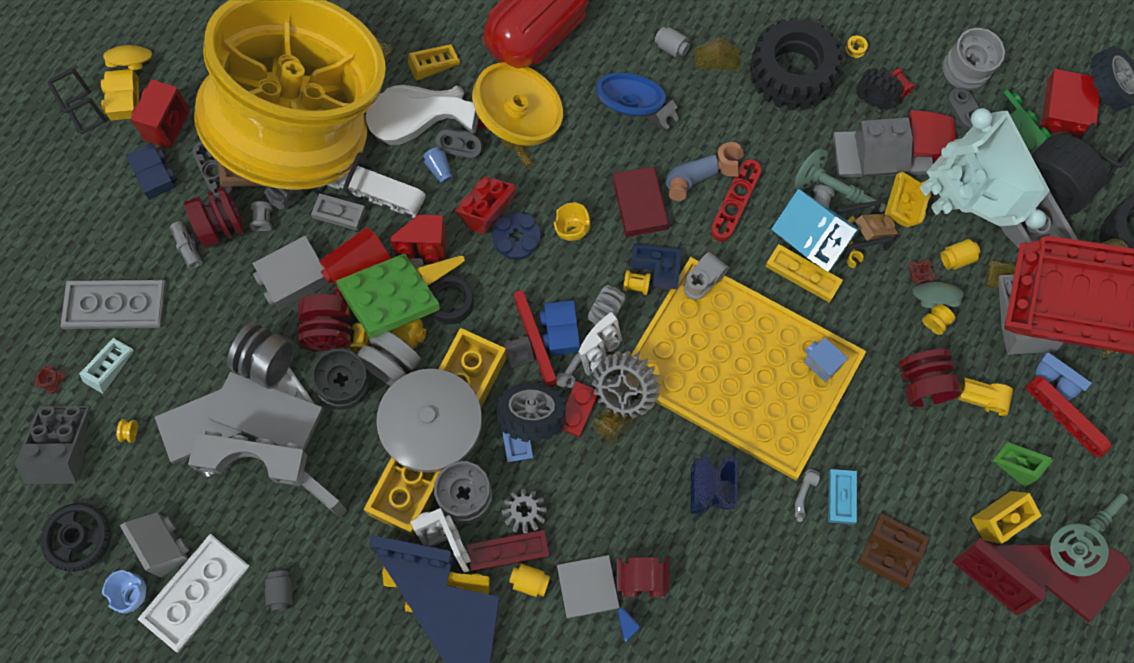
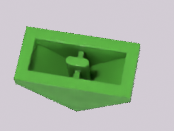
(1022, 463)

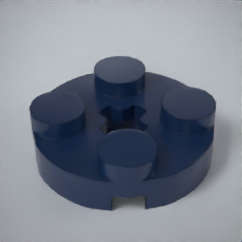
(524, 225)

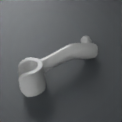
(566, 379)
(811, 478)

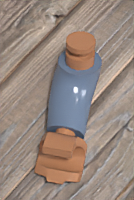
(686, 175)

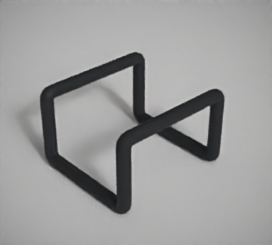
(66, 108)
(1119, 163)
(353, 199)
(889, 240)

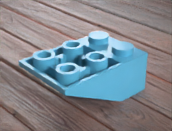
(815, 230)

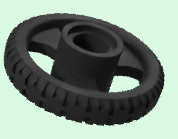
(66, 516)

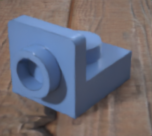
(516, 449)

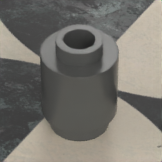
(278, 591)

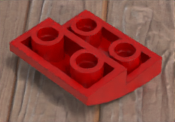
(930, 133)

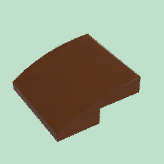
(898, 540)

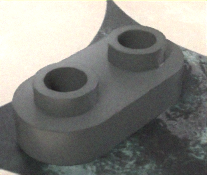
(962, 108)
(460, 142)

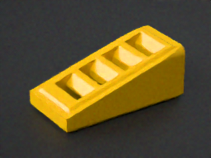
(425, 70)
(434, 271)

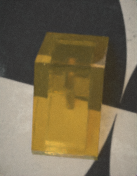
(717, 55)
(610, 425)

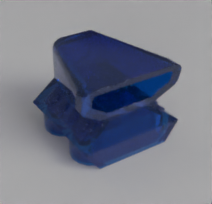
(712, 485)

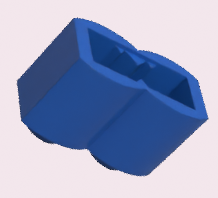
(561, 328)

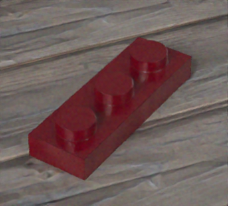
(508, 551)

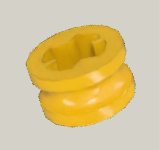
(862, 48)
(127, 430)

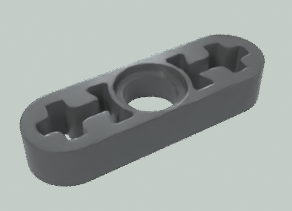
(206, 166)

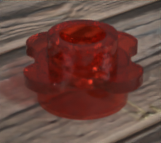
(918, 277)
(43, 375)

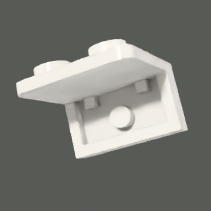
(436, 528)

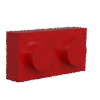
(578, 408)

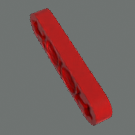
(735, 200)
(1069, 416)

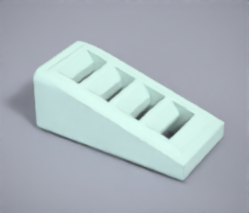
(106, 378)

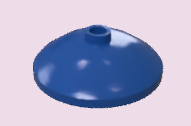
(630, 94)

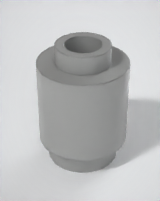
(672, 42)

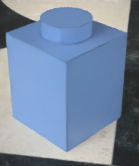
(824, 359)

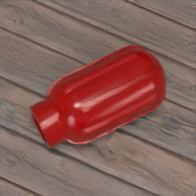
(529, 29)

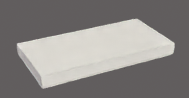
(194, 593)

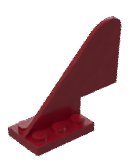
(1021, 572)

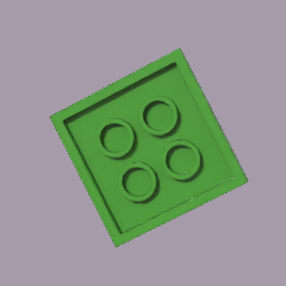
(387, 295)

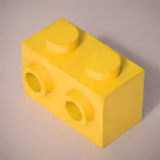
(1006, 517)

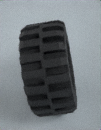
(801, 38)

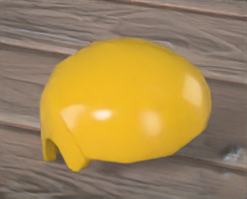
(578, 216)

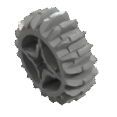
(633, 379)

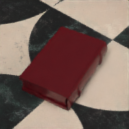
(640, 201)

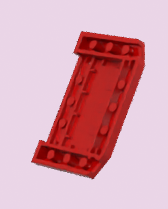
(1074, 293)

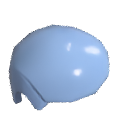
(127, 581)

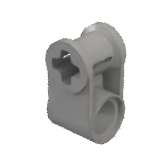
(704, 276)

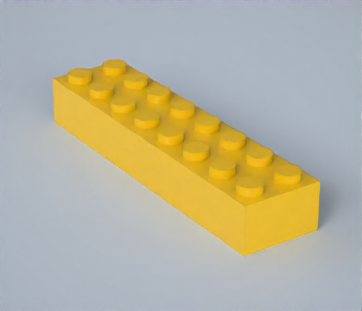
(408, 493)

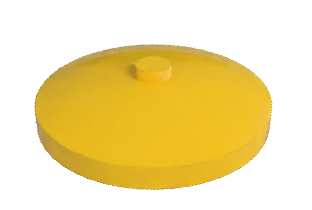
(517, 104)

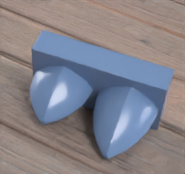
(1071, 382)

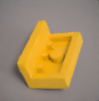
(907, 201)

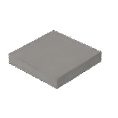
(587, 587)

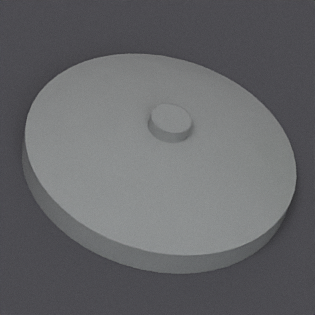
(429, 420)

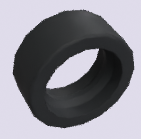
(463, 286)

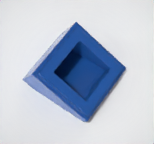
(627, 625)

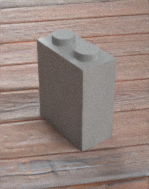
(290, 273)

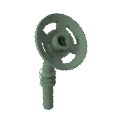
(816, 173)
(1083, 542)

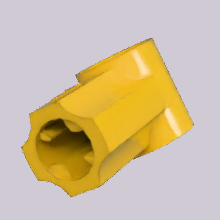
(991, 397)

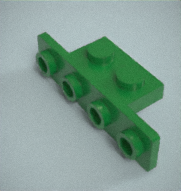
(1025, 123)

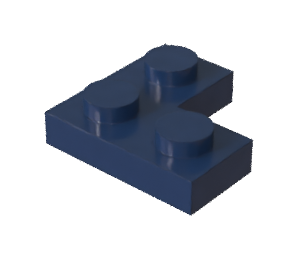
(662, 260)

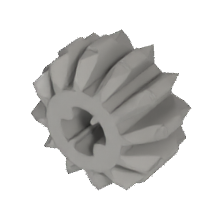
(608, 301)
(532, 505)

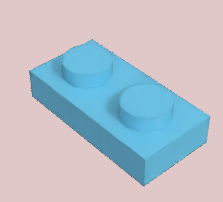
(842, 497)

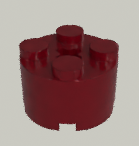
(643, 575)

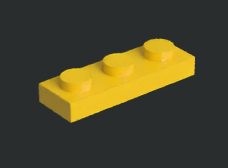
(804, 273)

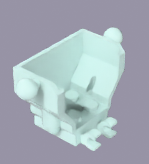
(989, 174)

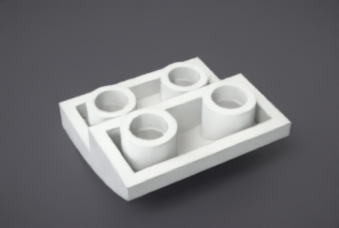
(601, 338)

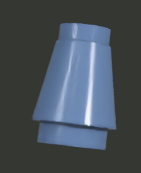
(438, 164)

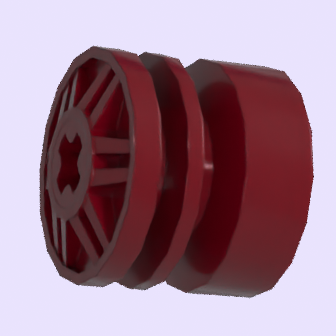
(214, 217)
(324, 322)
(929, 376)

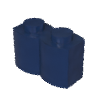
(150, 170)

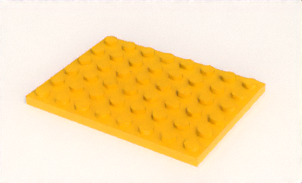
(741, 370)

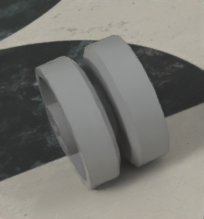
(388, 358)

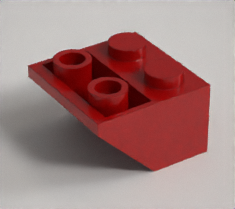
(485, 204)
(427, 233)

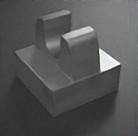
(660, 116)
(519, 351)

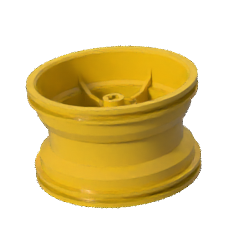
(291, 61)

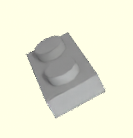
(338, 212)

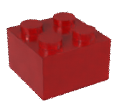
(160, 114)

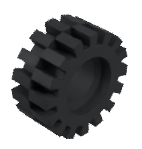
(879, 88)

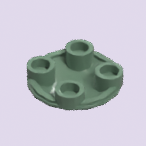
(938, 293)

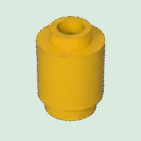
(960, 254)
(529, 580)

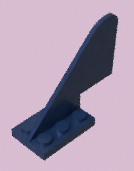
(454, 618)

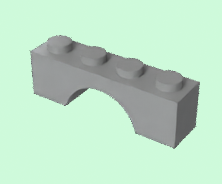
(215, 453)

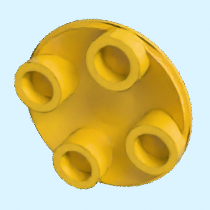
(127, 55)

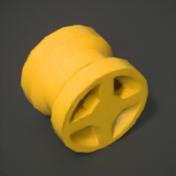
(939, 319)

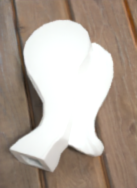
(409, 110)

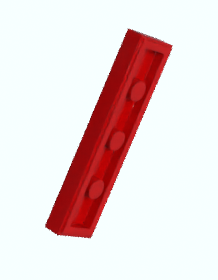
(534, 338)

